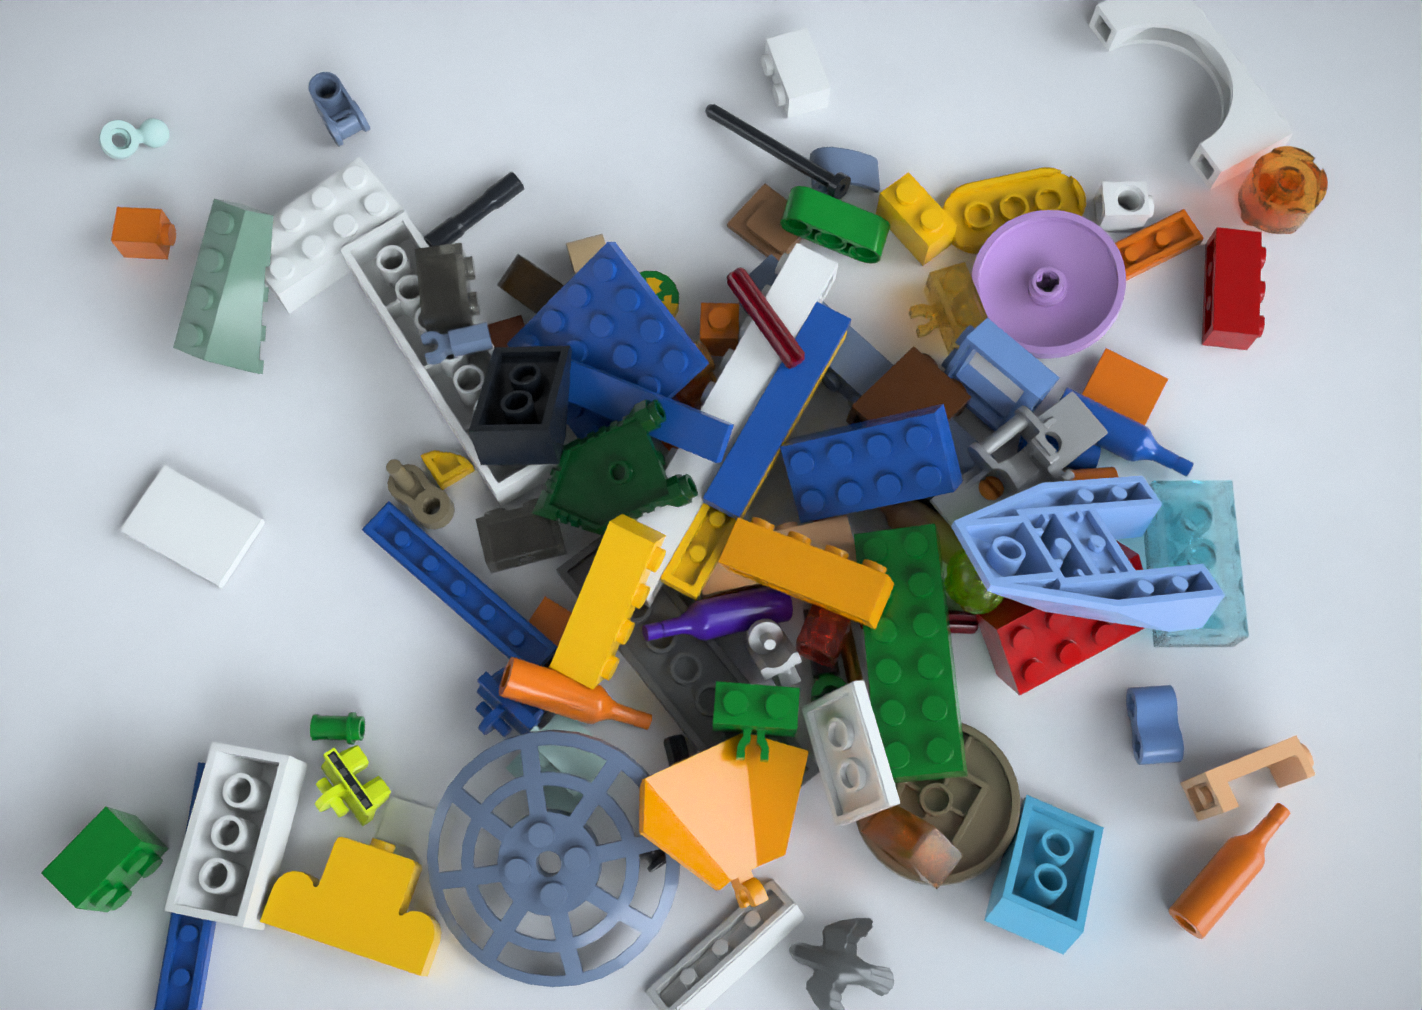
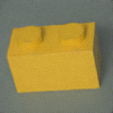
(916, 218)

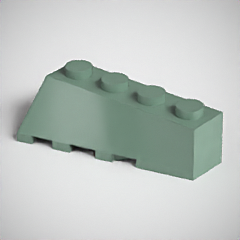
(229, 289)

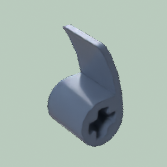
(855, 164)

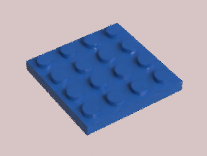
(615, 327)

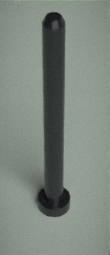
(836, 185)

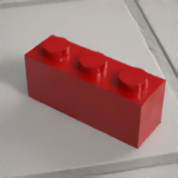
(1233, 289)

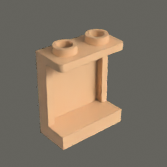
(1211, 794)

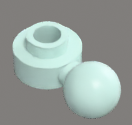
(151, 133)

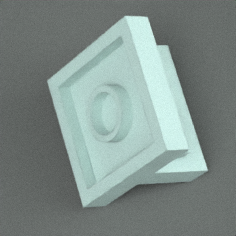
(562, 760)

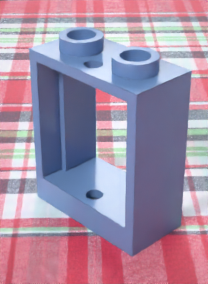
(1009, 358)

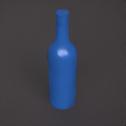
(1131, 439)

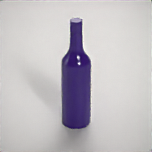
(724, 614)

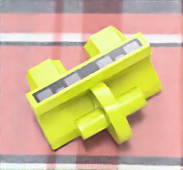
(341, 772)

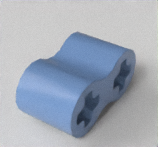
(1154, 724)

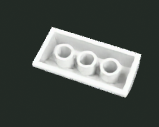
(236, 835)

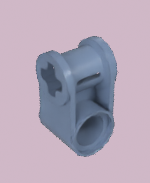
(338, 112)

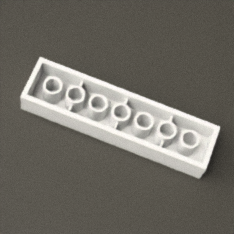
(387, 273)

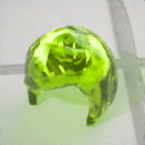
(966, 589)

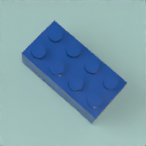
(872, 464)

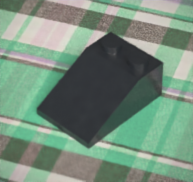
(523, 406)

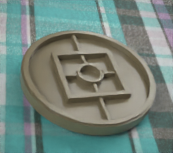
(971, 811)

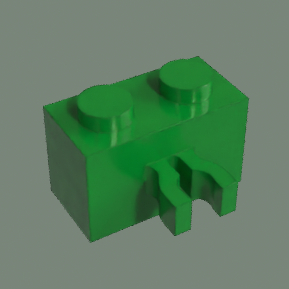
(755, 711)

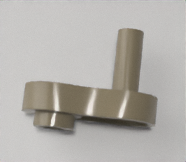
(413, 489)

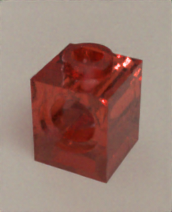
(823, 636)

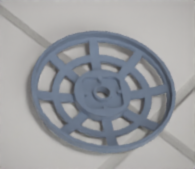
(556, 832)

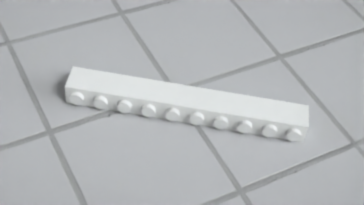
(746, 372)

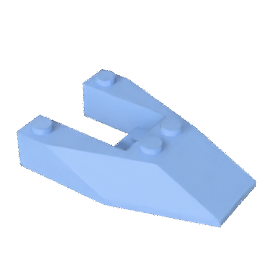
(1061, 555)

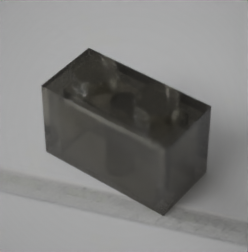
(445, 287)
(518, 537)

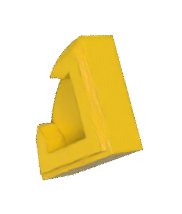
(447, 467)

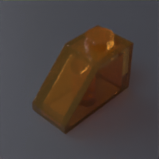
(913, 844)

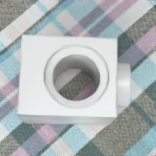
(1112, 216)

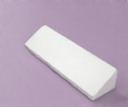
(727, 953)

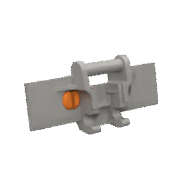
(1037, 463)

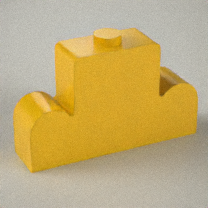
(359, 906)

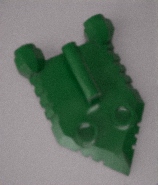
(613, 474)

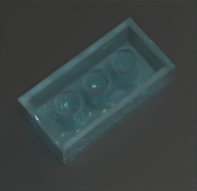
(1200, 528)

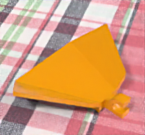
(725, 812)

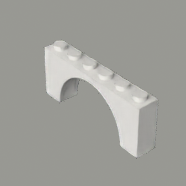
(1248, 119)

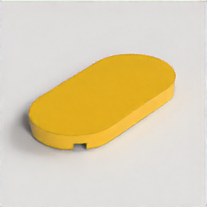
(989, 203)

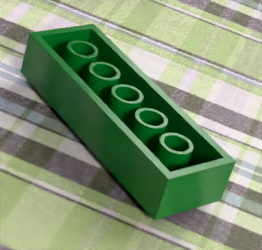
(913, 658)

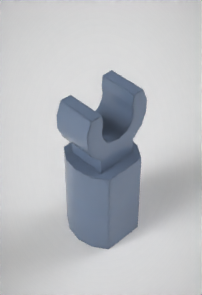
(457, 342)

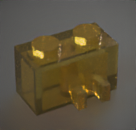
(951, 306)

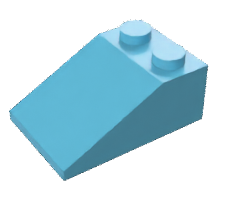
(1046, 876)

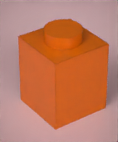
(143, 233)
(719, 327)

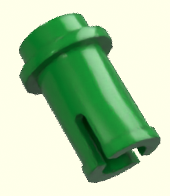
(338, 727)

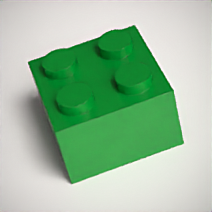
(106, 861)

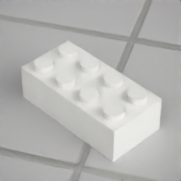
(317, 225)

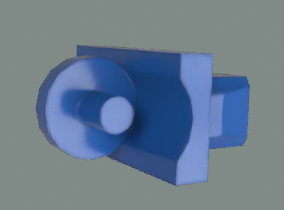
(516, 714)

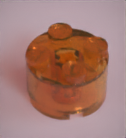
(1282, 190)

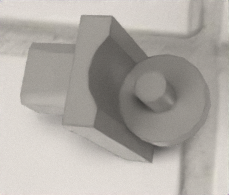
(773, 652)

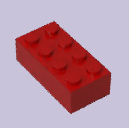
(1038, 645)

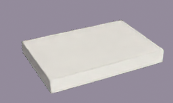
(193, 526)
(850, 754)

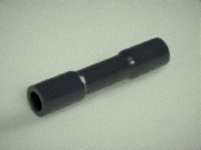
(492, 199)

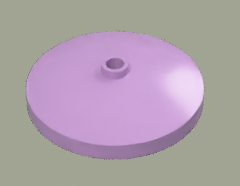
(1057, 253)

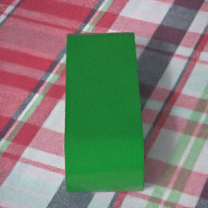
(835, 224)

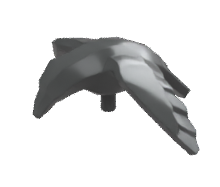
(838, 965)

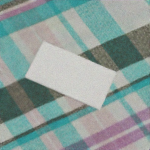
(410, 824)

